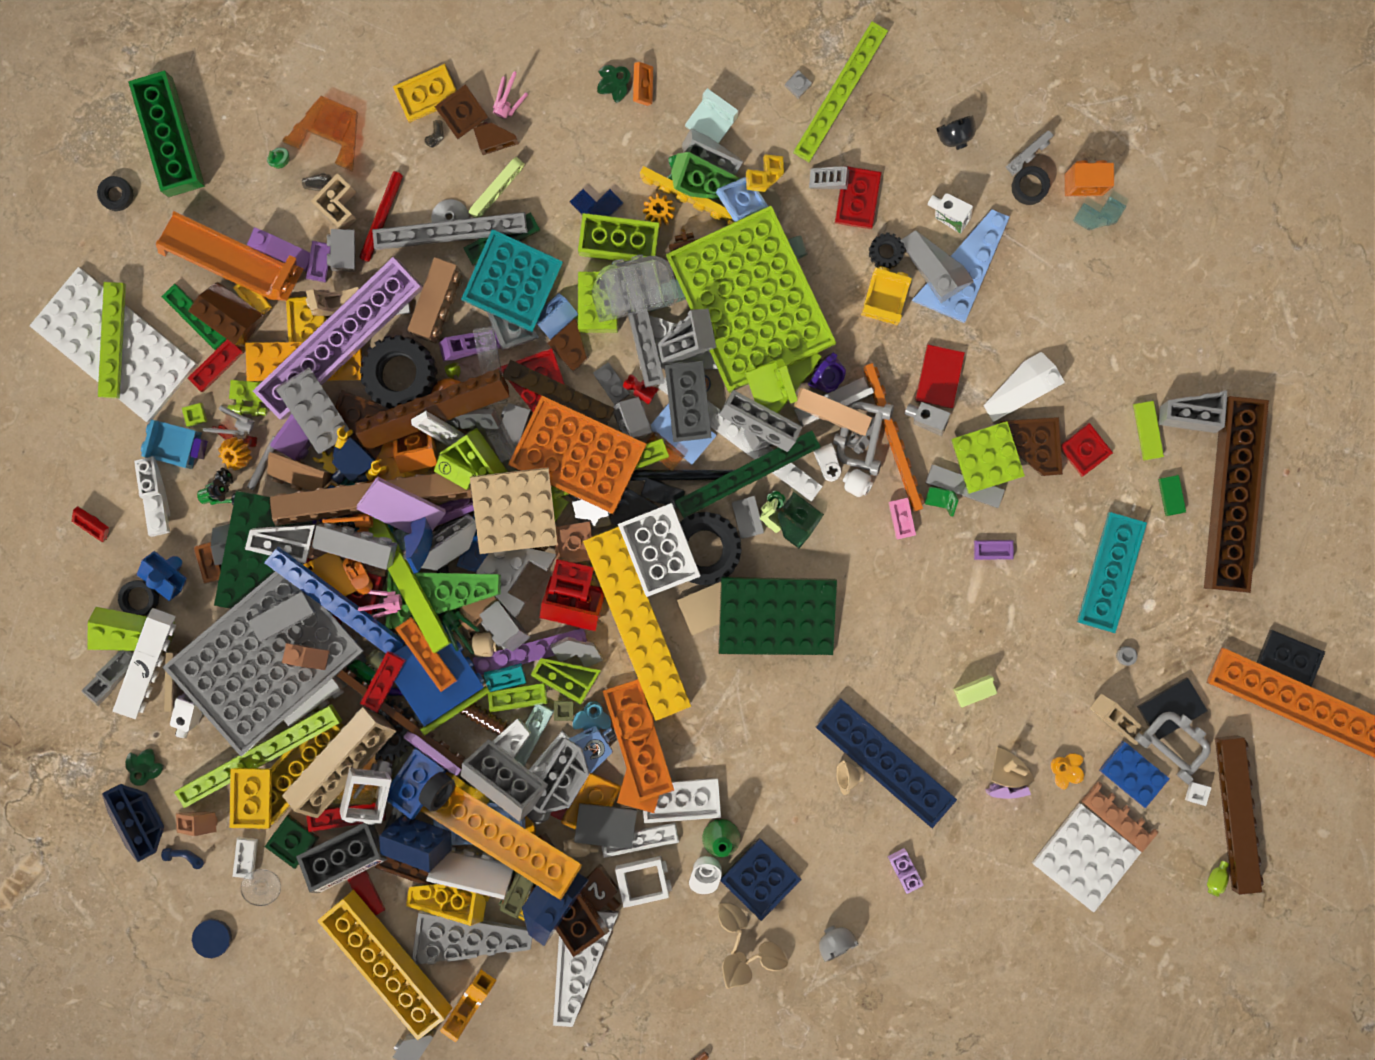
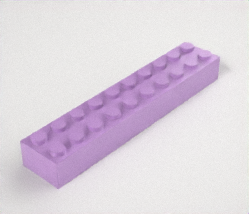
(344, 331)

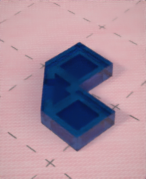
(605, 206)

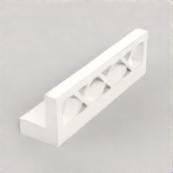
(845, 395)

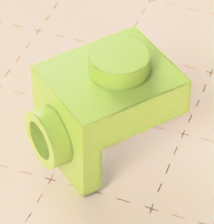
(769, 515)

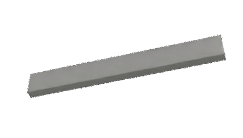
(448, 231)

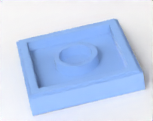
(739, 200)

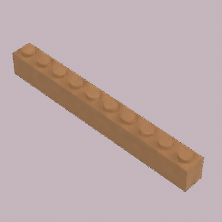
(343, 499)

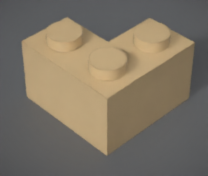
(332, 201)

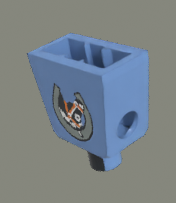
(594, 745)

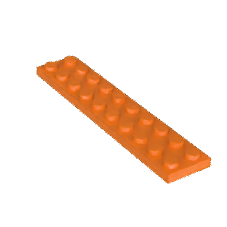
(1294, 701)

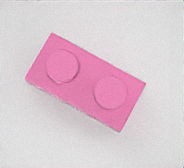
(902, 518)

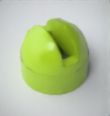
(452, 369)

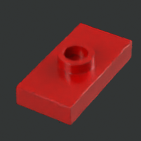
(90, 524)

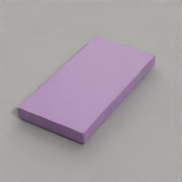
(398, 506)

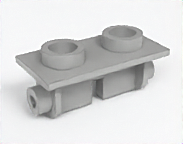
(860, 442)

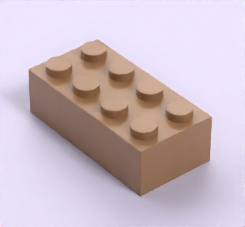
(435, 300)

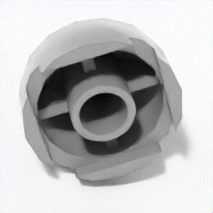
(836, 942)

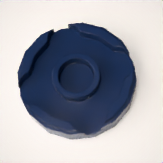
(211, 938)

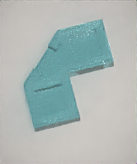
(1092, 219)

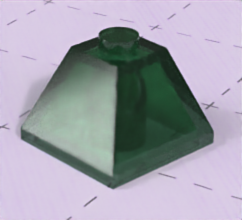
(798, 520)

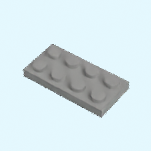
(312, 409)

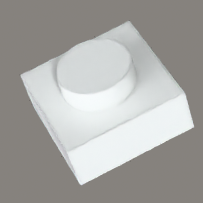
(1198, 793)

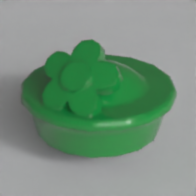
(278, 158)

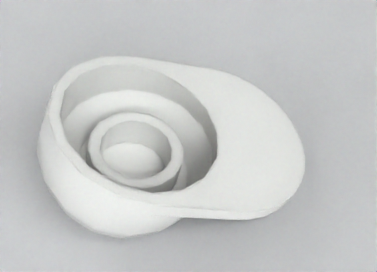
(705, 875)

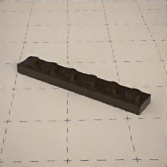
(558, 392)

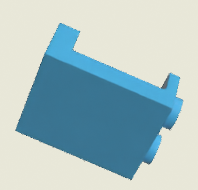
(169, 443)

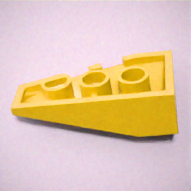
(448, 903)

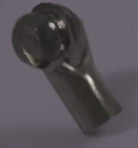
(438, 135)

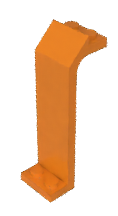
(229, 258)

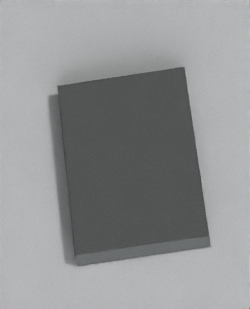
(605, 825)

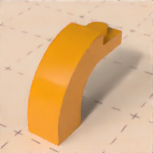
(467, 1005)

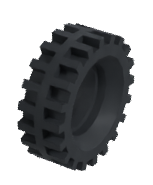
(729, 538)

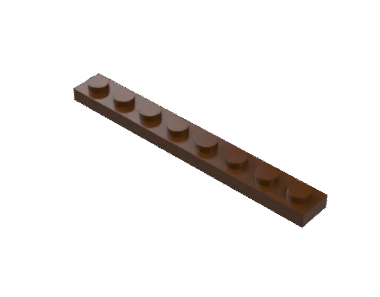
(410, 723)

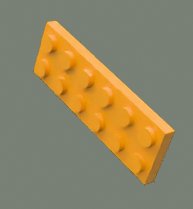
(267, 356)

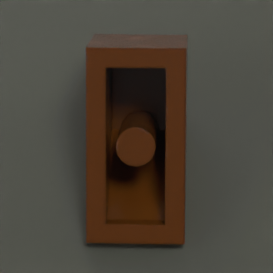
(493, 138)

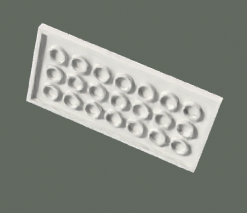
(150, 362)

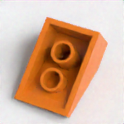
(415, 452)

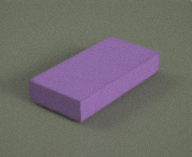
(317, 264)
(993, 549)

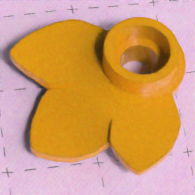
(1070, 770)

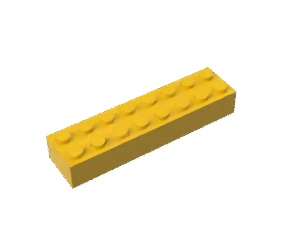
(385, 965)

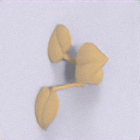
(735, 966)

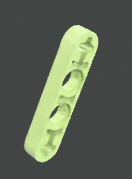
(496, 188)

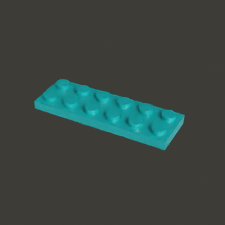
(1111, 572)

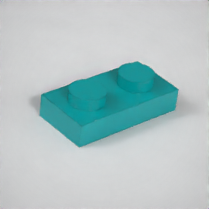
(505, 677)

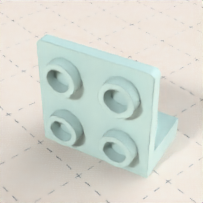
(712, 116)

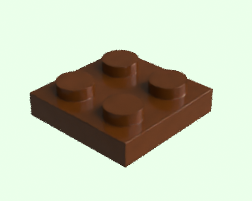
(461, 112)

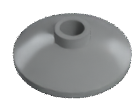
(447, 207)

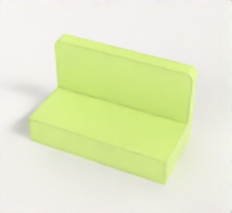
(975, 691)

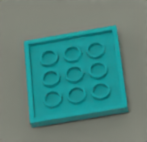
(511, 280)

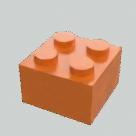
(1089, 178)

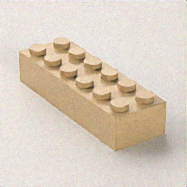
(329, 770)

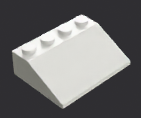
(659, 550)
(473, 873)

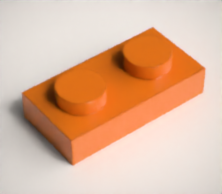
(643, 83)

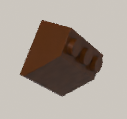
(226, 313)

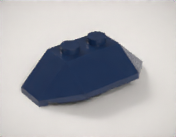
(134, 820)
(545, 912)

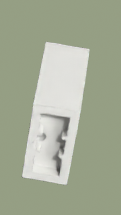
(365, 777)
(641, 864)

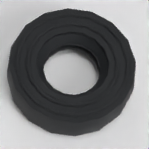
(103, 193)

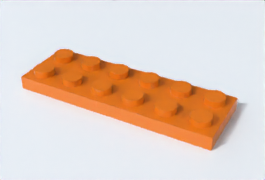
(642, 758)

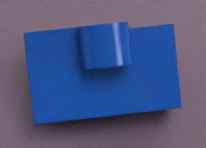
(162, 574)

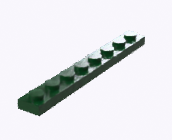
(746, 475)

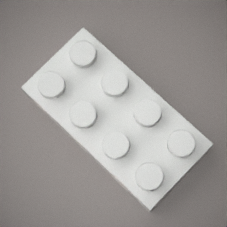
(688, 802)

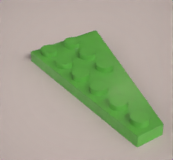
(446, 592)

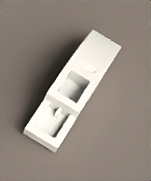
(154, 496)

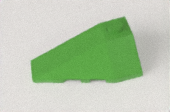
(698, 177)

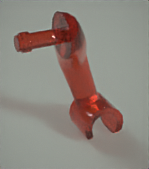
(250, 440)

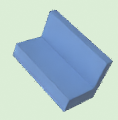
(556, 316)

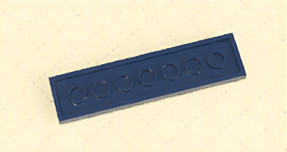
(886, 763)

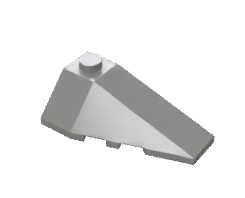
(938, 268)

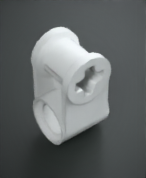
(826, 459)

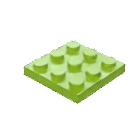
(987, 457)

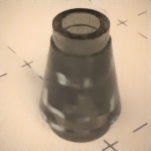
(316, 182)

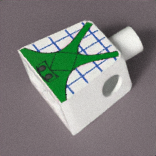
(951, 211)

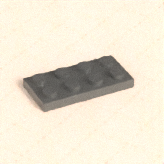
(688, 401)

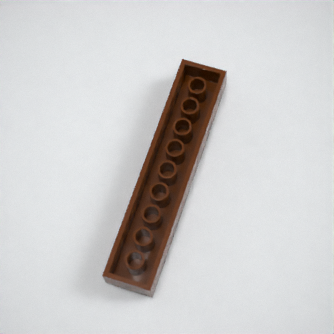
(1236, 495)

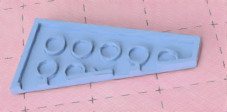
(975, 256)

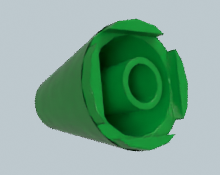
(721, 838)

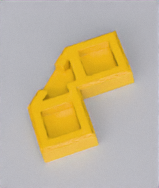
(772, 172)
(468, 789)

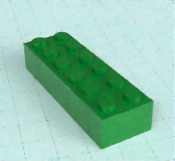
(166, 134)

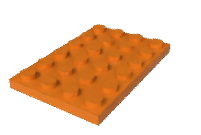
(580, 453)

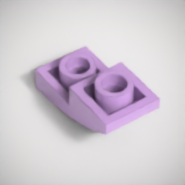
(1003, 792)
(905, 870)

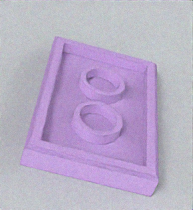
(432, 753)

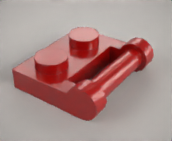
(573, 574)

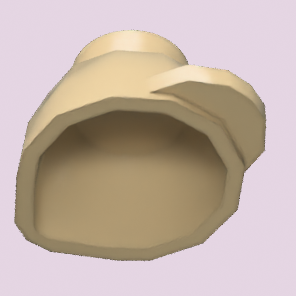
(848, 776)

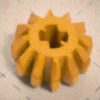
(666, 209)
(234, 453)

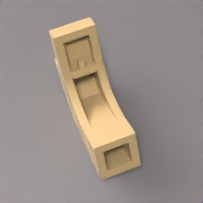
(327, 303)

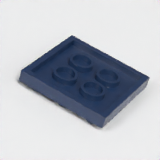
(760, 879)

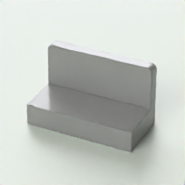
(747, 517)

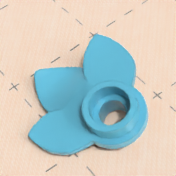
(586, 720)

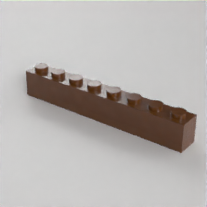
(443, 404)
(1238, 814)

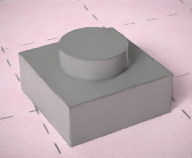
(798, 84)

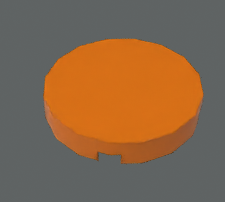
(634, 721)

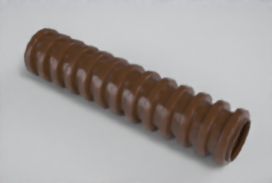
(484, 718)

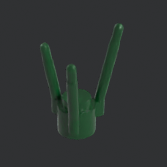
(452, 620)

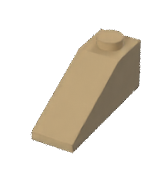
(1117, 718)

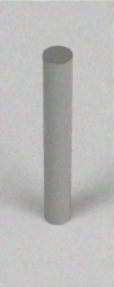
(261, 467)

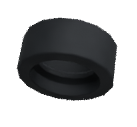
(1041, 175)
(124, 594)
(436, 791)

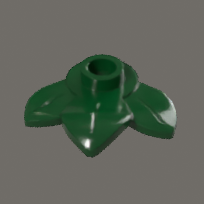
(612, 84)
(144, 764)

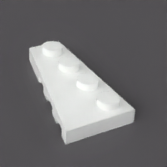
(513, 738)

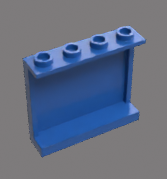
(422, 692)

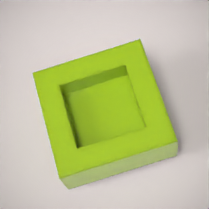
(194, 414)

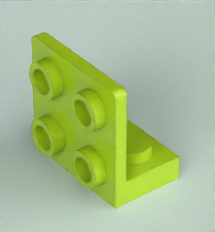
(771, 383)

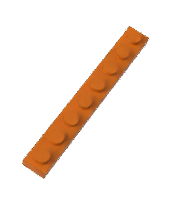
(897, 446)

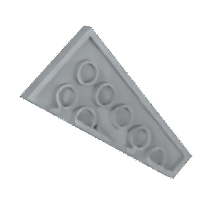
(451, 941)

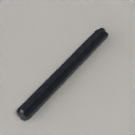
(641, 475)

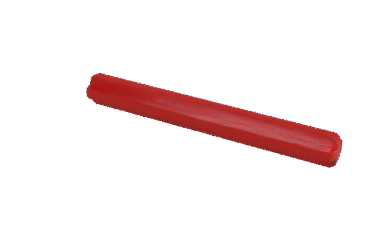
(382, 213)

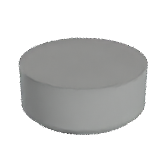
(1126, 655)

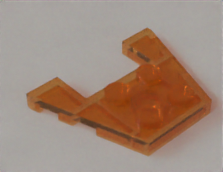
(331, 122)

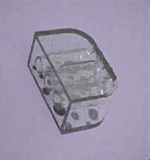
(634, 287)

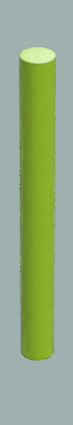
(455, 710)

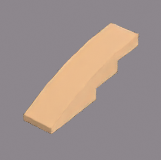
(832, 411)

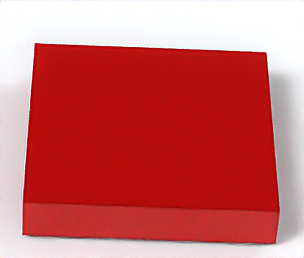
(1085, 449)

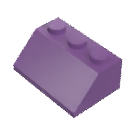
(291, 440)

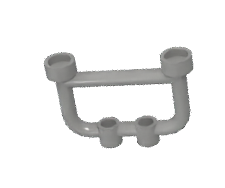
(841, 439)
(1184, 723)

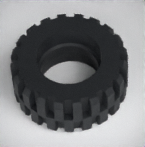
(379, 357)

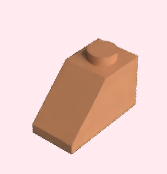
(305, 656)
(196, 823)

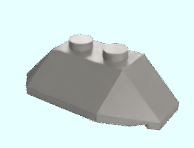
(450, 542)
(564, 778)

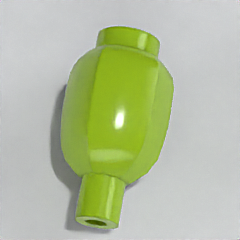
(1218, 879)

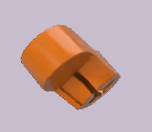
(362, 582)

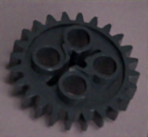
(390, 749)

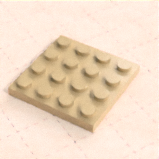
(513, 510)

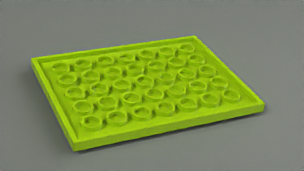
(753, 295)

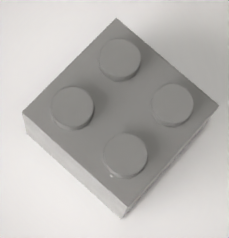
(506, 630)

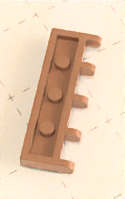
(1118, 818)

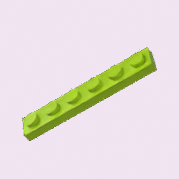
(111, 340)

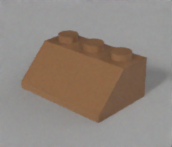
(296, 473)

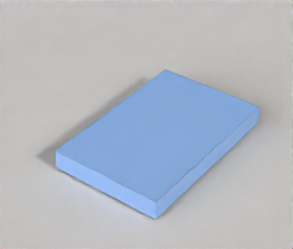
(690, 449)

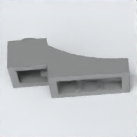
(108, 677)

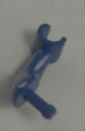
(193, 859)

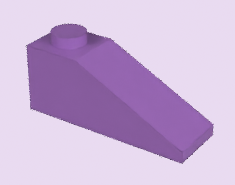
(277, 248)
(459, 347)

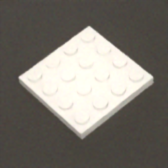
(1086, 857)

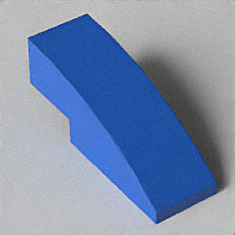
(418, 543)

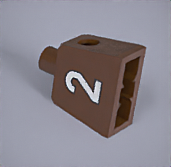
(601, 889)

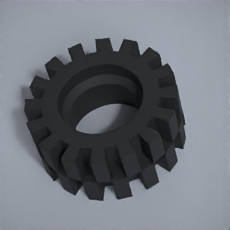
(892, 241)

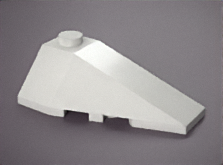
(1027, 383)

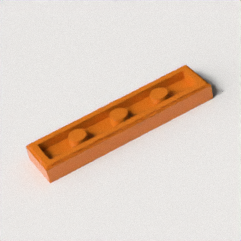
(430, 661)

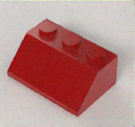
(570, 609)

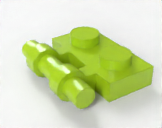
(243, 391)

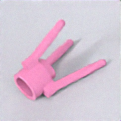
(501, 106)
(392, 602)

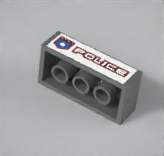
(341, 858)

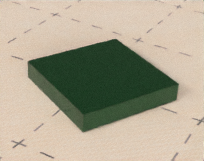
(290, 841)

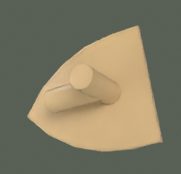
(1010, 770)

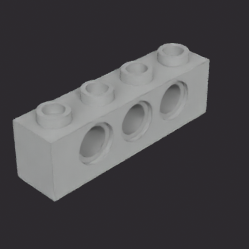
(760, 421)

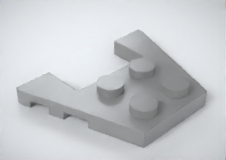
(510, 567)

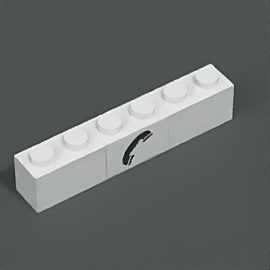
(144, 663)

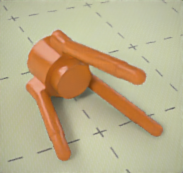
(360, 520)

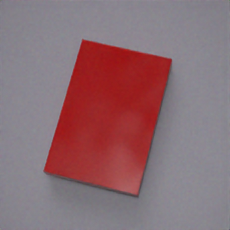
(858, 202)
(939, 376)

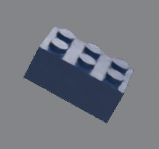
(415, 843)

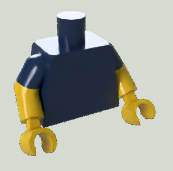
(353, 460)

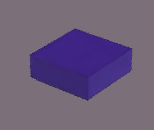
(199, 448)

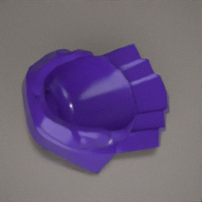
(828, 374)

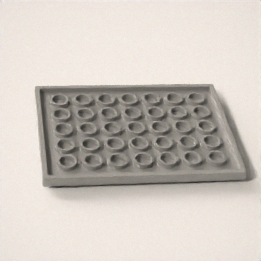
(243, 680)

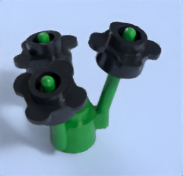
(215, 492)

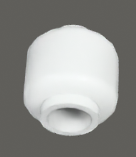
(857, 483)

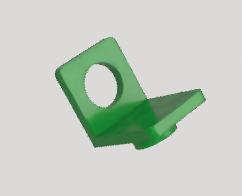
(942, 498)

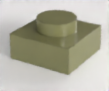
(563, 710)

